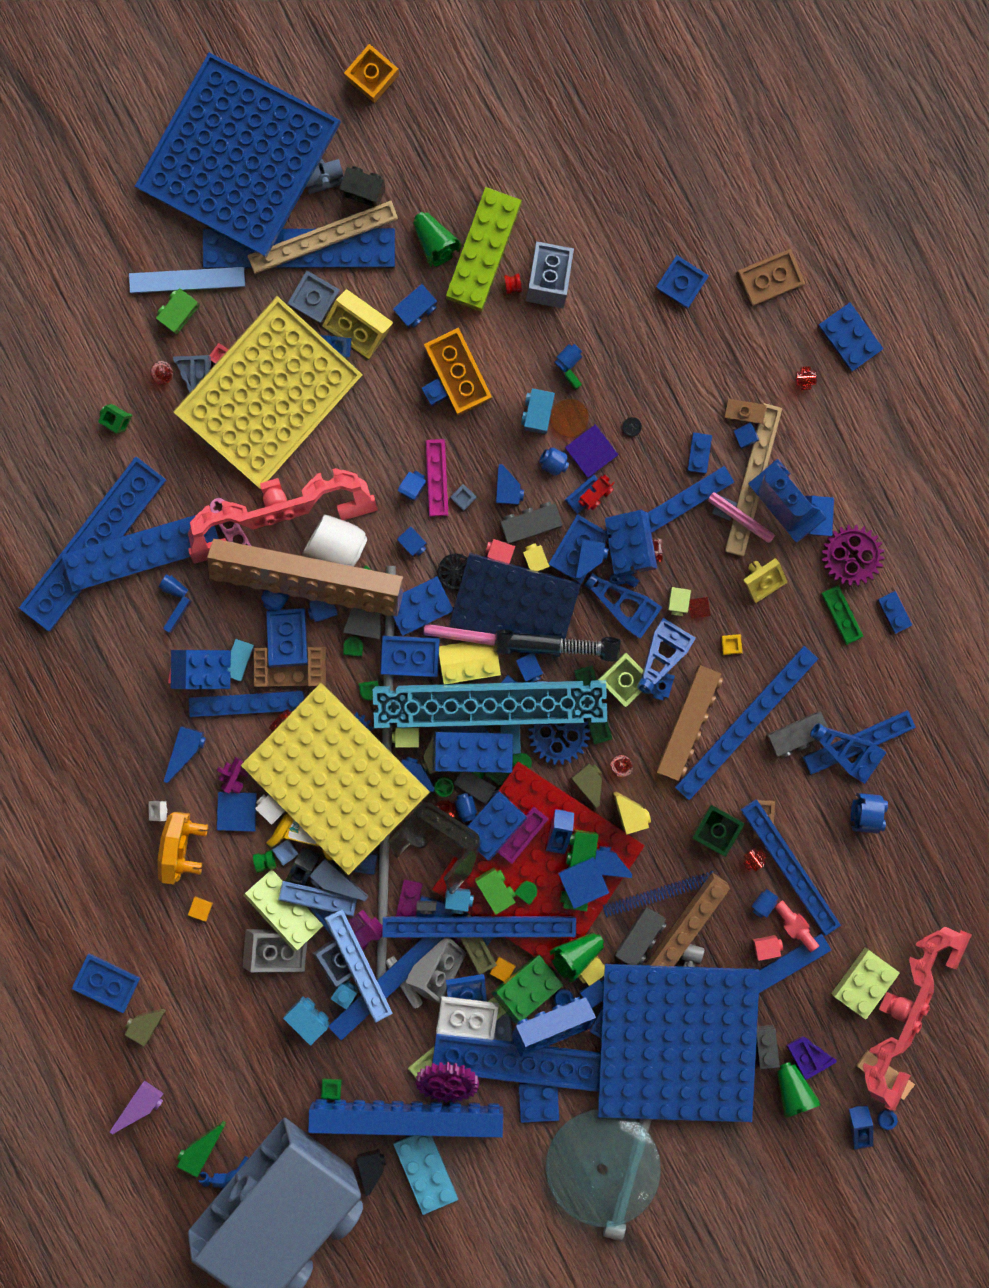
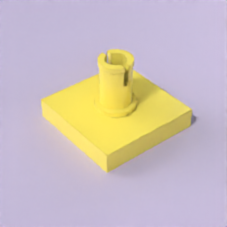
(764, 579)

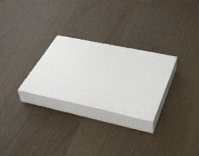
(467, 1018)

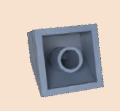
(332, 963)

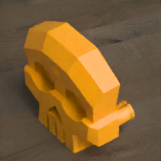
(173, 847)

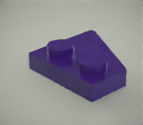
(809, 1057)

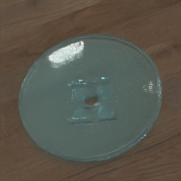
(630, 1163)

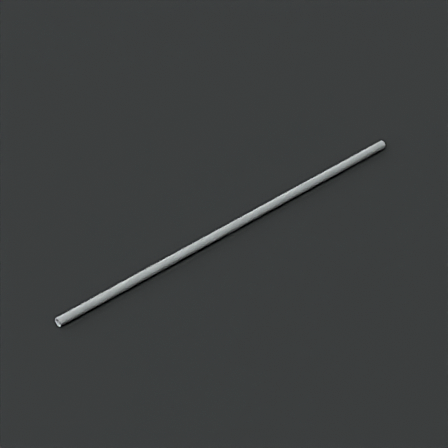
(384, 845)

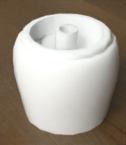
(336, 542)

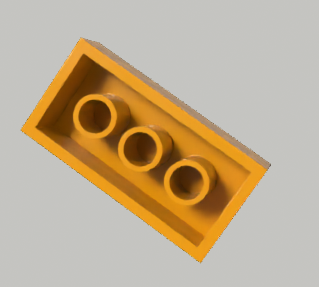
(458, 371)

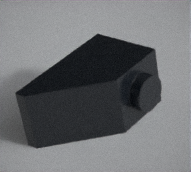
(302, 867)
(371, 1168)

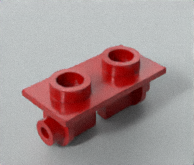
(590, 498)

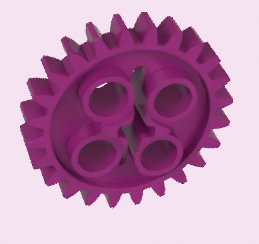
(867, 545)
(447, 1082)

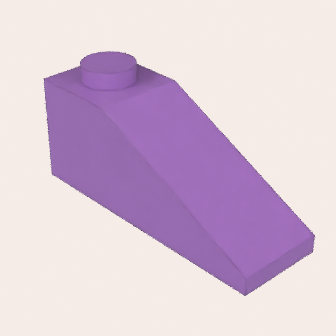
(141, 1104)

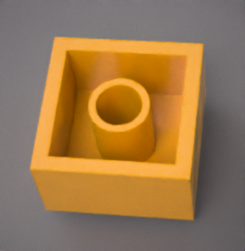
(371, 73)

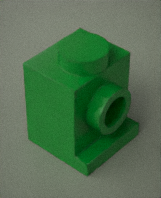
(108, 419)

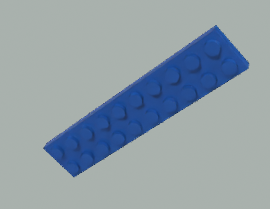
(365, 250)
(107, 522)
(503, 1062)

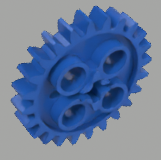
(544, 744)

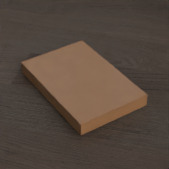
(771, 277)

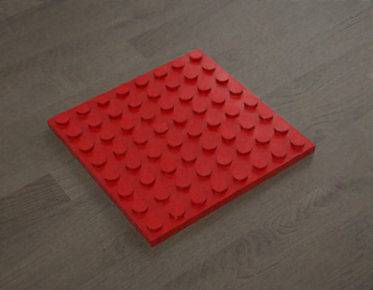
(540, 866)

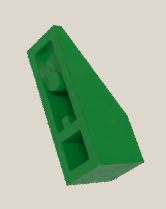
(197, 1153)

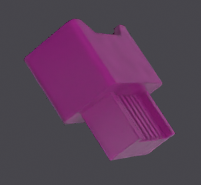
(365, 928)

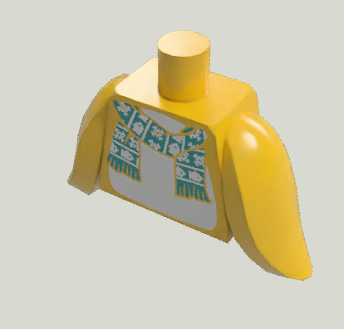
(290, 829)

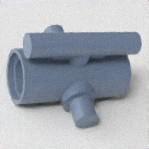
(325, 176)

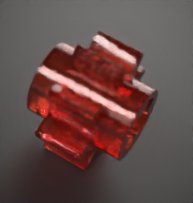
(805, 378)
(754, 859)

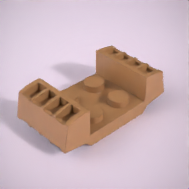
(304, 675)

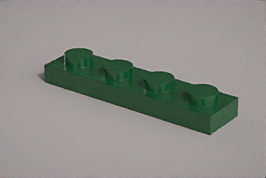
(599, 730)

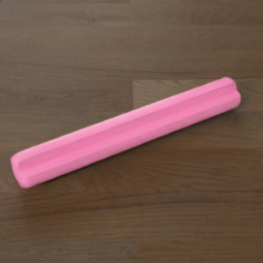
(741, 517)
(459, 634)

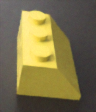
(357, 320)
(468, 662)
(631, 814)

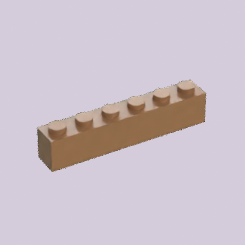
(688, 723)
(690, 922)

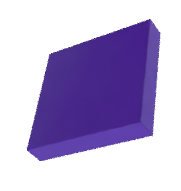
(591, 451)

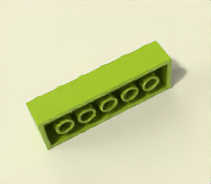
(483, 249)

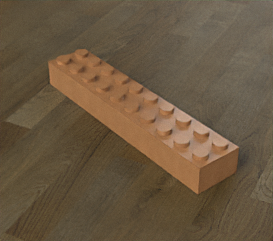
(305, 577)

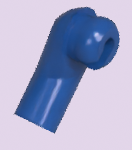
(629, 579)

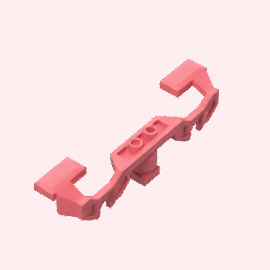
(279, 509)
(911, 1013)

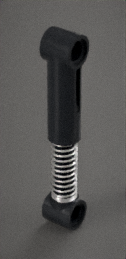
(509, 642)

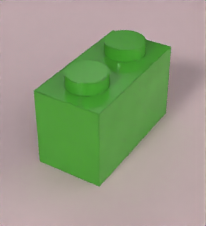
(177, 311)
(495, 890)

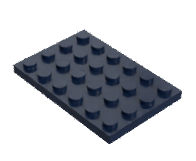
(513, 599)

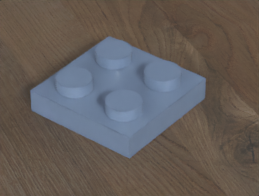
(313, 297)

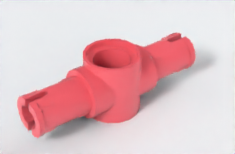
(796, 926)

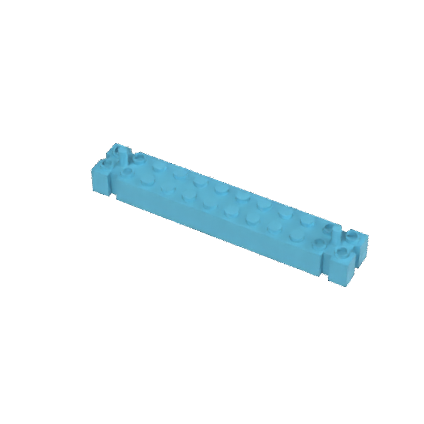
(490, 704)

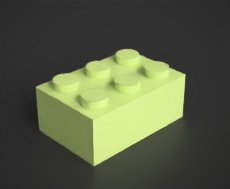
(865, 983)

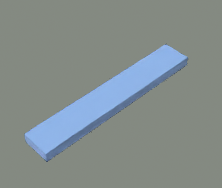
(187, 280)
(358, 965)

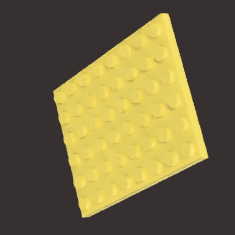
(268, 392)
(335, 778)

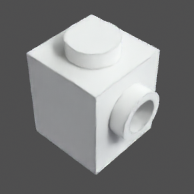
(269, 808)

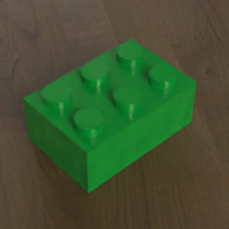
(527, 989)

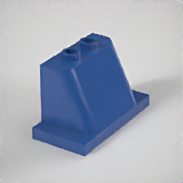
(786, 501)

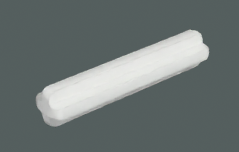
(410, 993)

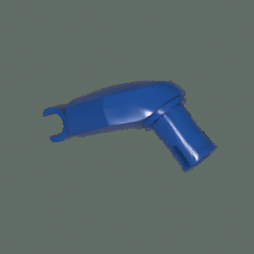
(220, 1180)

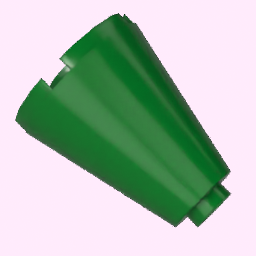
(435, 239)
(575, 956)
(795, 1091)

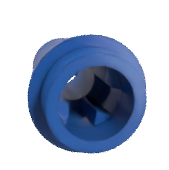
(172, 586)

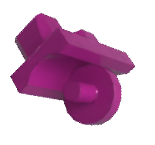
(230, 776)

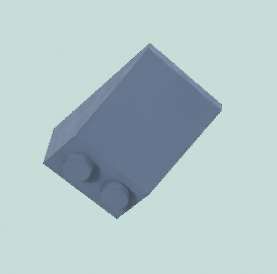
(549, 275)

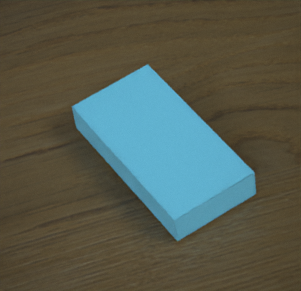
(240, 657)

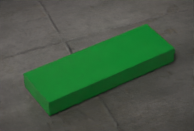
(842, 615)

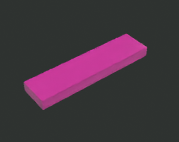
(437, 477)

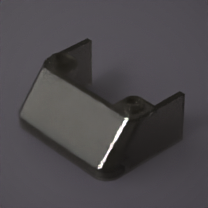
(434, 825)

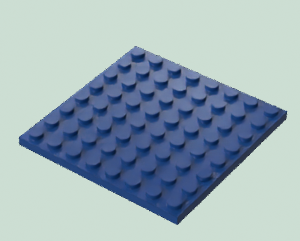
(237, 154)
(678, 1043)

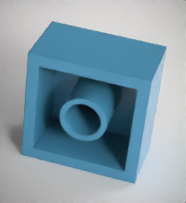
(539, 411)
(307, 1020)

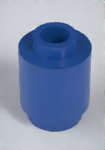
(568, 357)
(465, 807)
(765, 903)

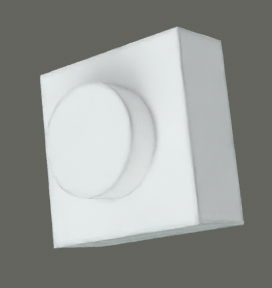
(157, 811)

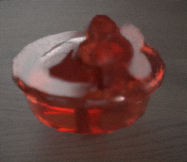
(161, 372)
(621, 766)
(447, 807)

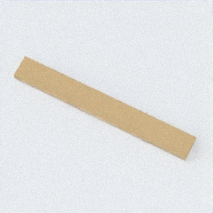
(324, 237)
(756, 464)

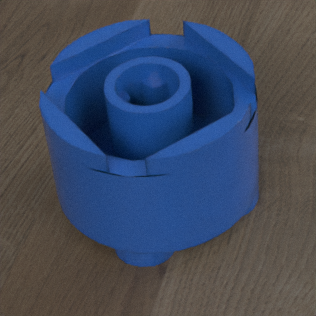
(868, 813)

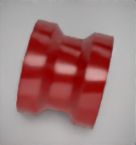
(512, 283)

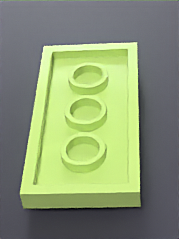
(290, 921)

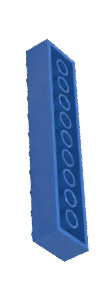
(406, 1119)

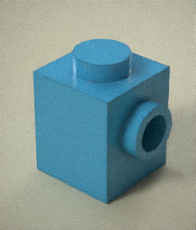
(459, 900)
(345, 994)

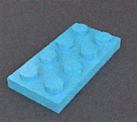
(425, 1172)

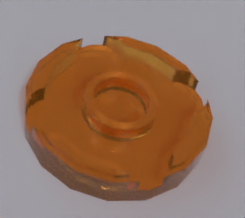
(569, 417)

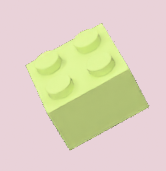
(623, 679)

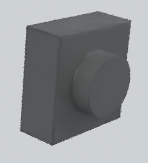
(426, 906)

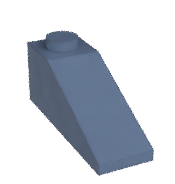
(334, 880)

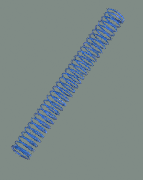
(627, 907)

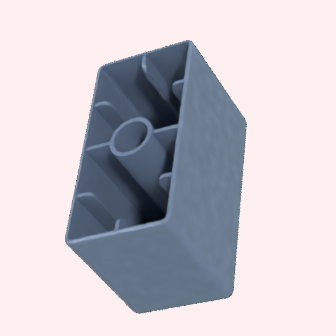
(276, 1213)

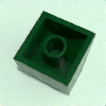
(717, 830)

